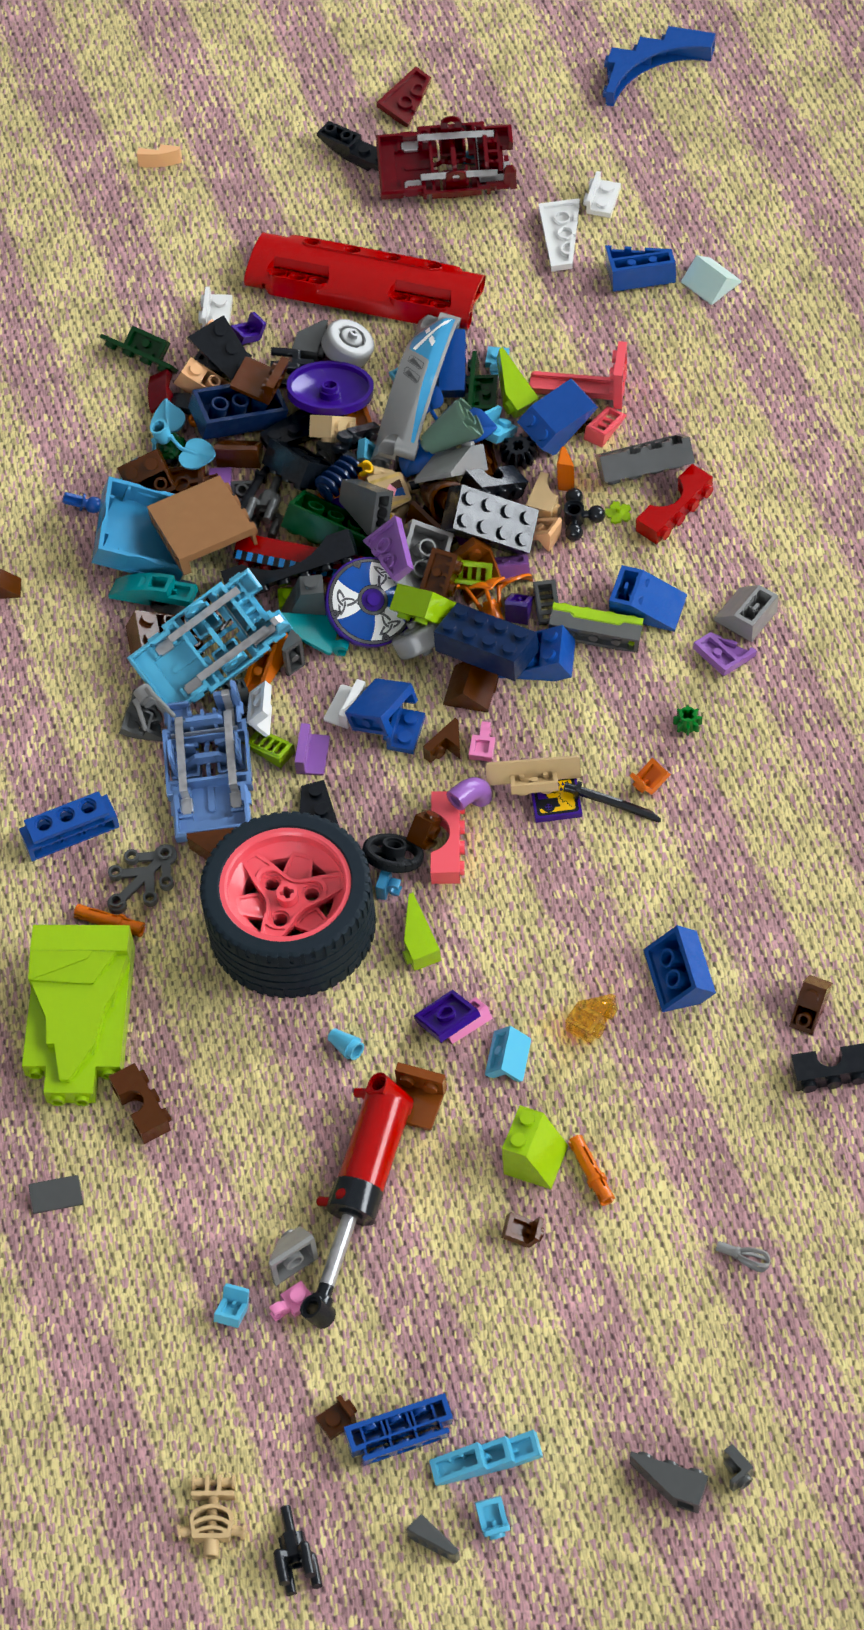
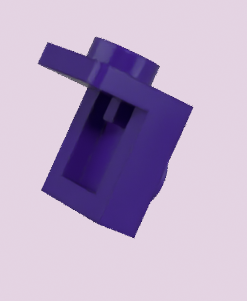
(251, 330)

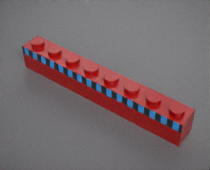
(275, 555)

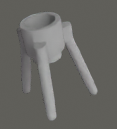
(147, 697)

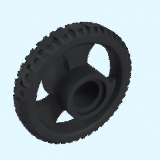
(392, 853)

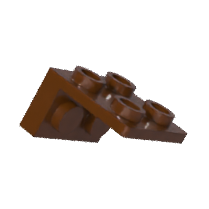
(258, 379)

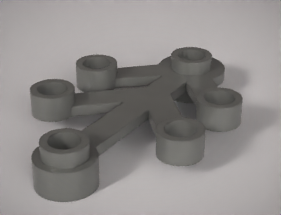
(143, 875)

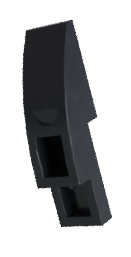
(349, 145)

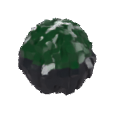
(170, 451)

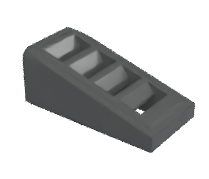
(544, 586)
(430, 1537)

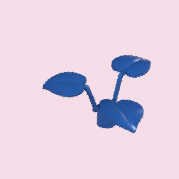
(411, 467)

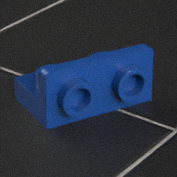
(406, 730)

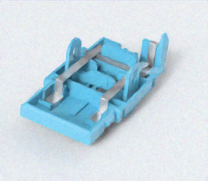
(176, 667)

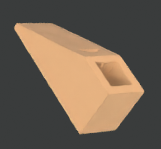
(197, 376)

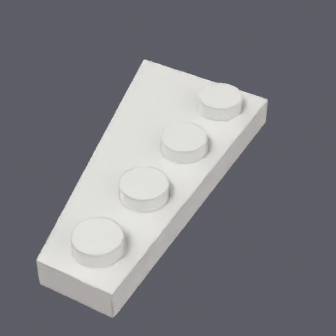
(560, 228)

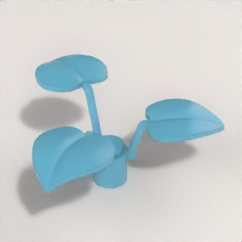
(171, 419)

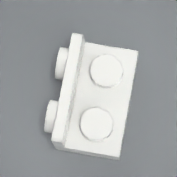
(601, 196)
(214, 307)

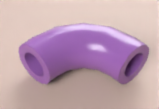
(469, 791)

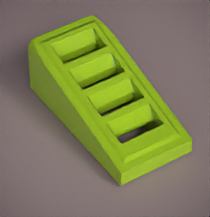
(470, 564)
(277, 759)

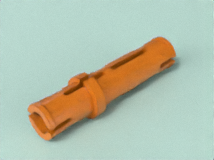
(105, 918)
(595, 1177)

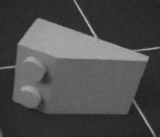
(453, 462)
(420, 541)

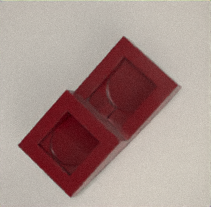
(159, 389)

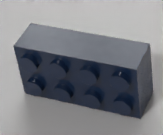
(226, 412)
(486, 641)

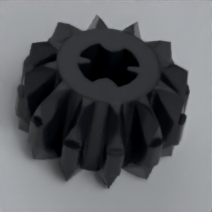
(518, 451)

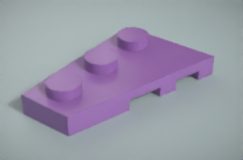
(391, 548)

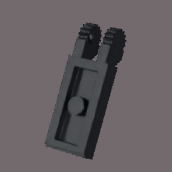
(349, 438)

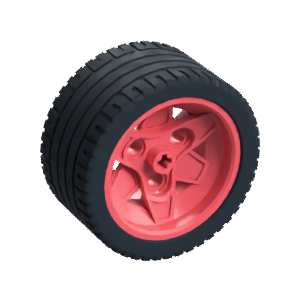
(284, 855)

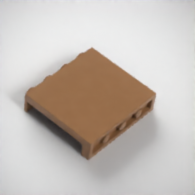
(200, 521)

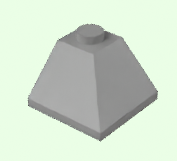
(291, 1254)

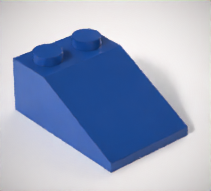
(557, 416)

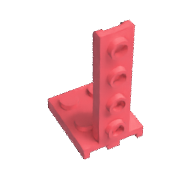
(594, 386)

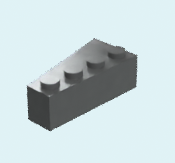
(645, 458)

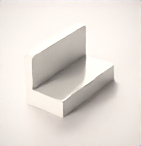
(342, 701)
(260, 709)

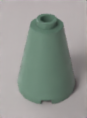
(452, 428)

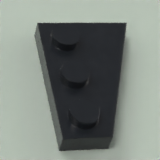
(317, 801)

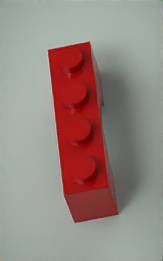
(657, 522)

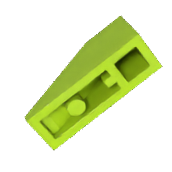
(515, 390)
(419, 941)

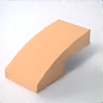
(165, 156)

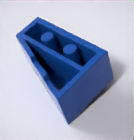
(639, 269)
(453, 371)

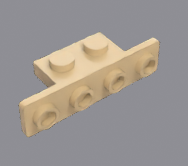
(533, 774)

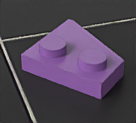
(722, 653)

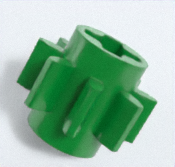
(687, 720)

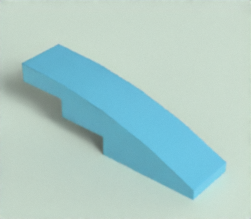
(485, 1458)

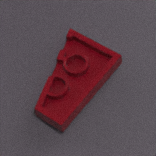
(405, 97)

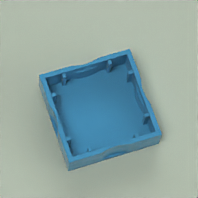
(125, 532)

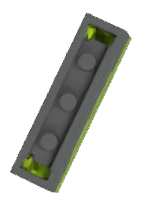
(598, 627)

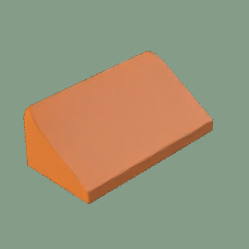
(565, 470)

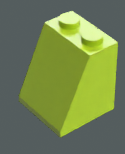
(533, 1149)

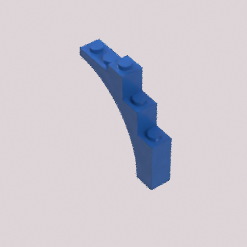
(674, 46)

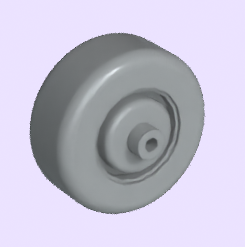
(347, 342)
(415, 640)

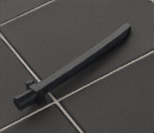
(260, 477)
(578, 791)

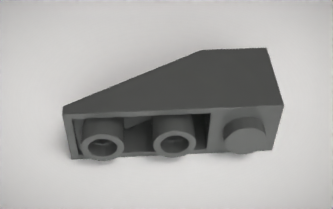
(676, 1484)

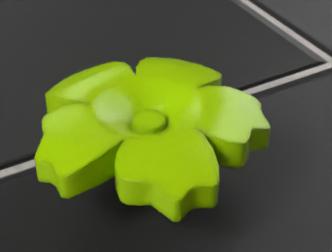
(618, 512)

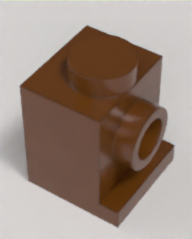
(425, 829)

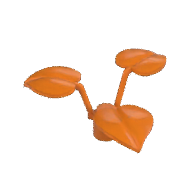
(490, 606)

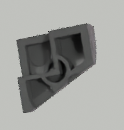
(131, 722)

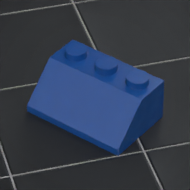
(679, 969)

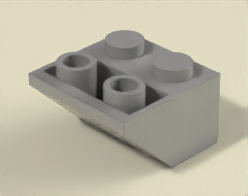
(748, 611)

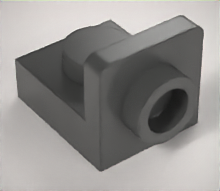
(737, 1463)

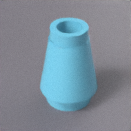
(346, 1044)

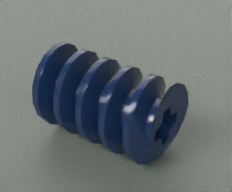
(330, 480)

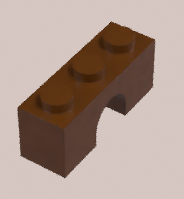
(132, 1085)

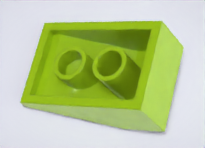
(420, 604)

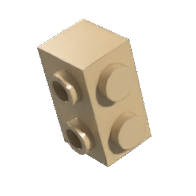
(327, 426)

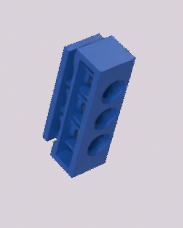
(68, 828)
(399, 1424)

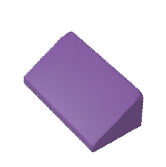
(513, 565)

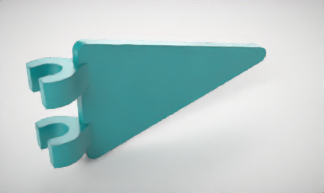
(317, 633)

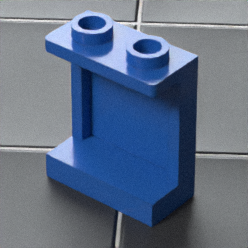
(377, 704)

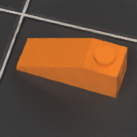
(266, 667)

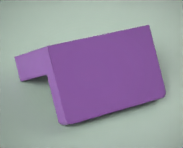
(311, 752)

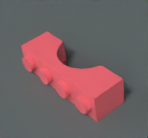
(445, 861)

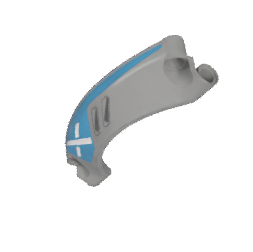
(413, 389)

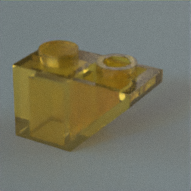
(589, 1017)

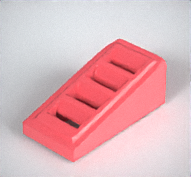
(598, 436)

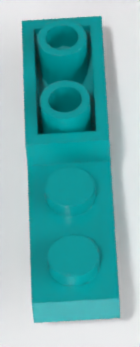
(150, 587)

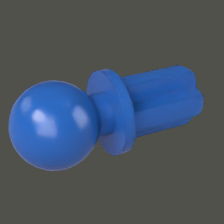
(91, 504)

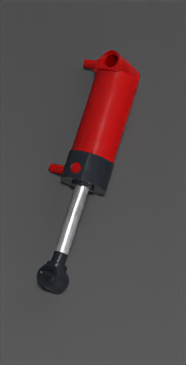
(360, 1181)

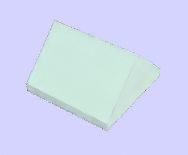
(709, 279)

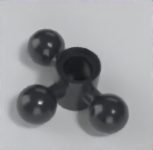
(575, 514)

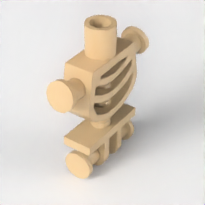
(212, 1534)

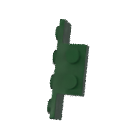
(144, 345)
(482, 388)

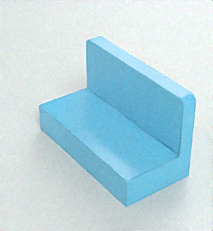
(508, 1054)

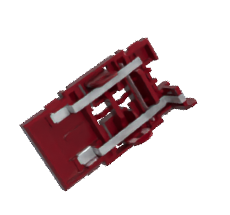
(408, 163)

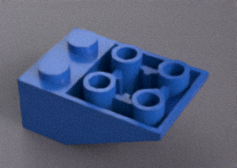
(647, 598)
(554, 656)

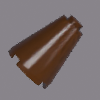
(434, 496)

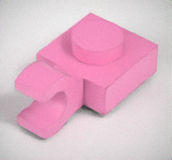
(482, 745)
(291, 1301)

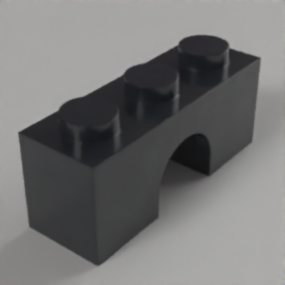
(505, 482)
(811, 1074)

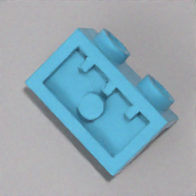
(504, 426)

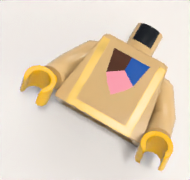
(392, 481)

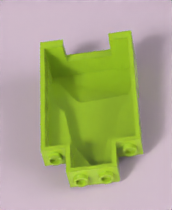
(77, 1008)

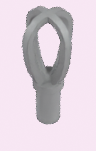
(736, 1253)

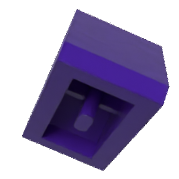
(518, 608)

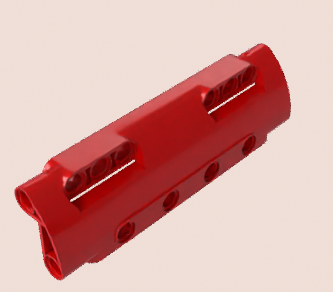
(361, 279)

